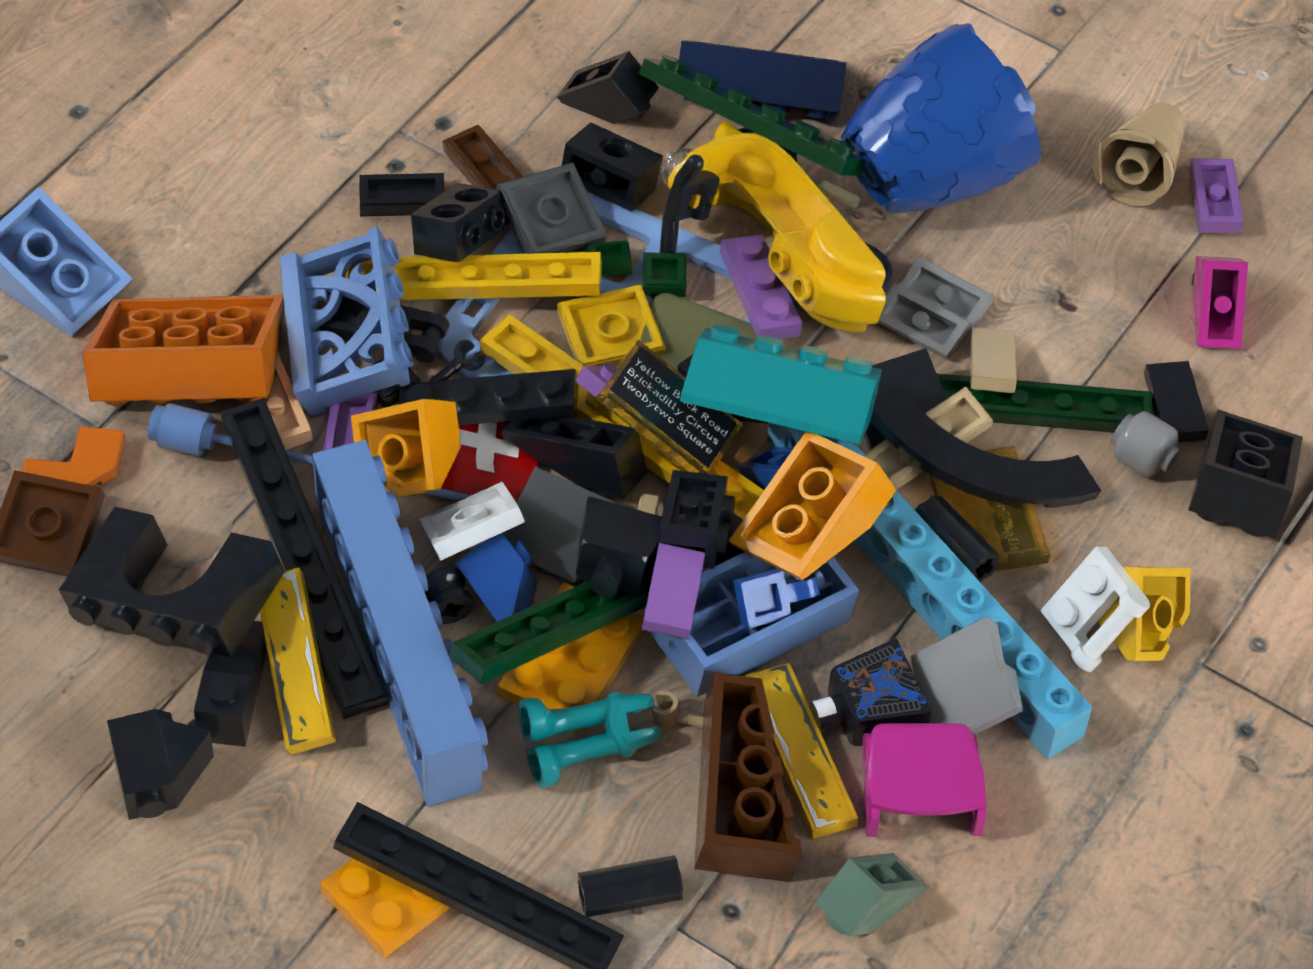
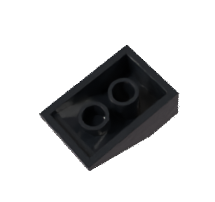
(1246, 475)

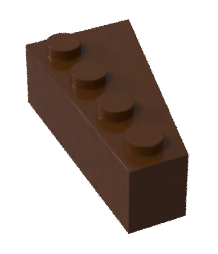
(742, 797)

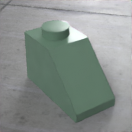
(868, 893)

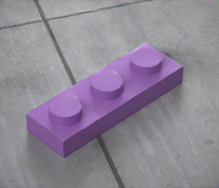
(759, 288)

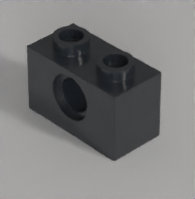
(613, 166)

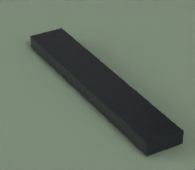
(476, 890)

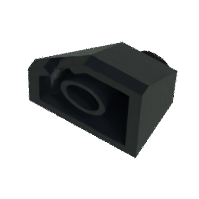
(158, 759)

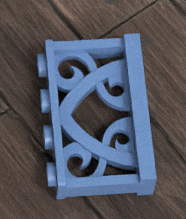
(307, 283)

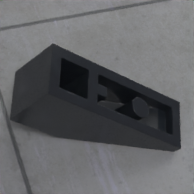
(585, 451)
(231, 689)

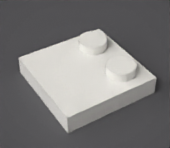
(471, 520)

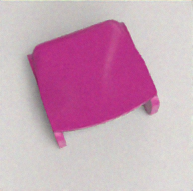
(922, 772)

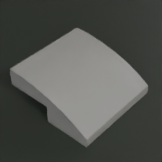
(934, 308)
(968, 678)

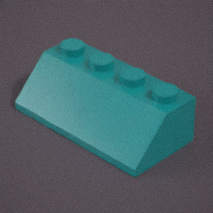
(782, 384)

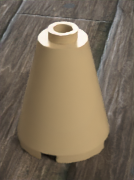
(1141, 155)

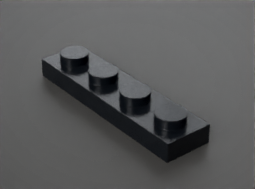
(502, 396)

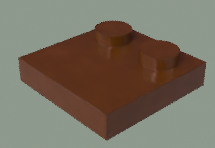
(47, 522)

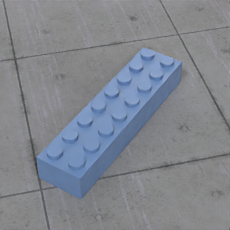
(400, 623)

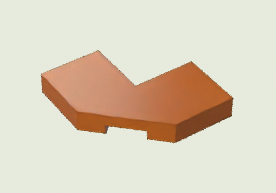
(93, 460)

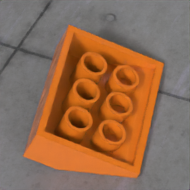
(185, 349)

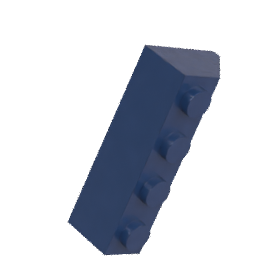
(771, 76)

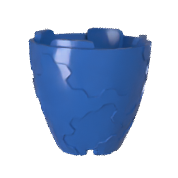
(944, 125)

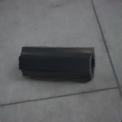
(959, 537)
(630, 886)

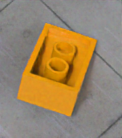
(814, 507)

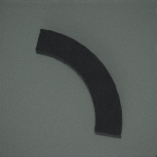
(974, 470)

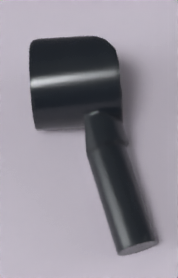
(459, 361)

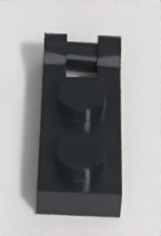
(423, 348)

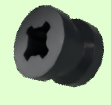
(448, 591)

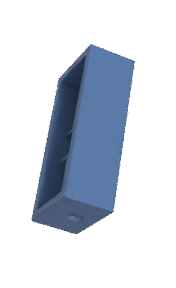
(727, 647)

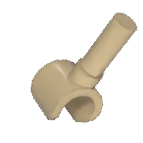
(673, 714)

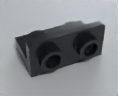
(696, 513)

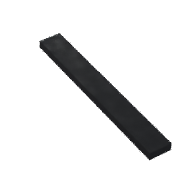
(300, 545)

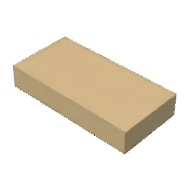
(993, 360)

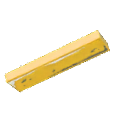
(296, 665)
(805, 756)

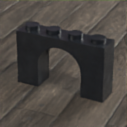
(204, 616)

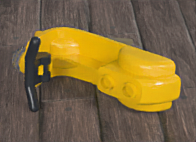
(814, 247)

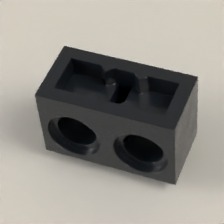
(457, 222)

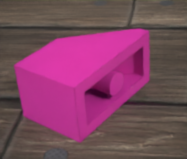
(1219, 301)

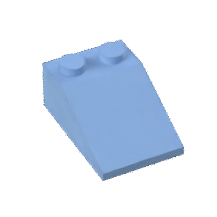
(55, 265)

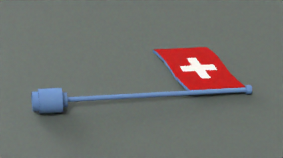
(480, 463)

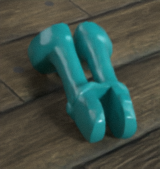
(549, 759)

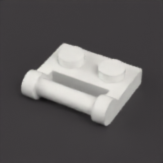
(1086, 599)

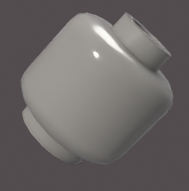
(1146, 444)

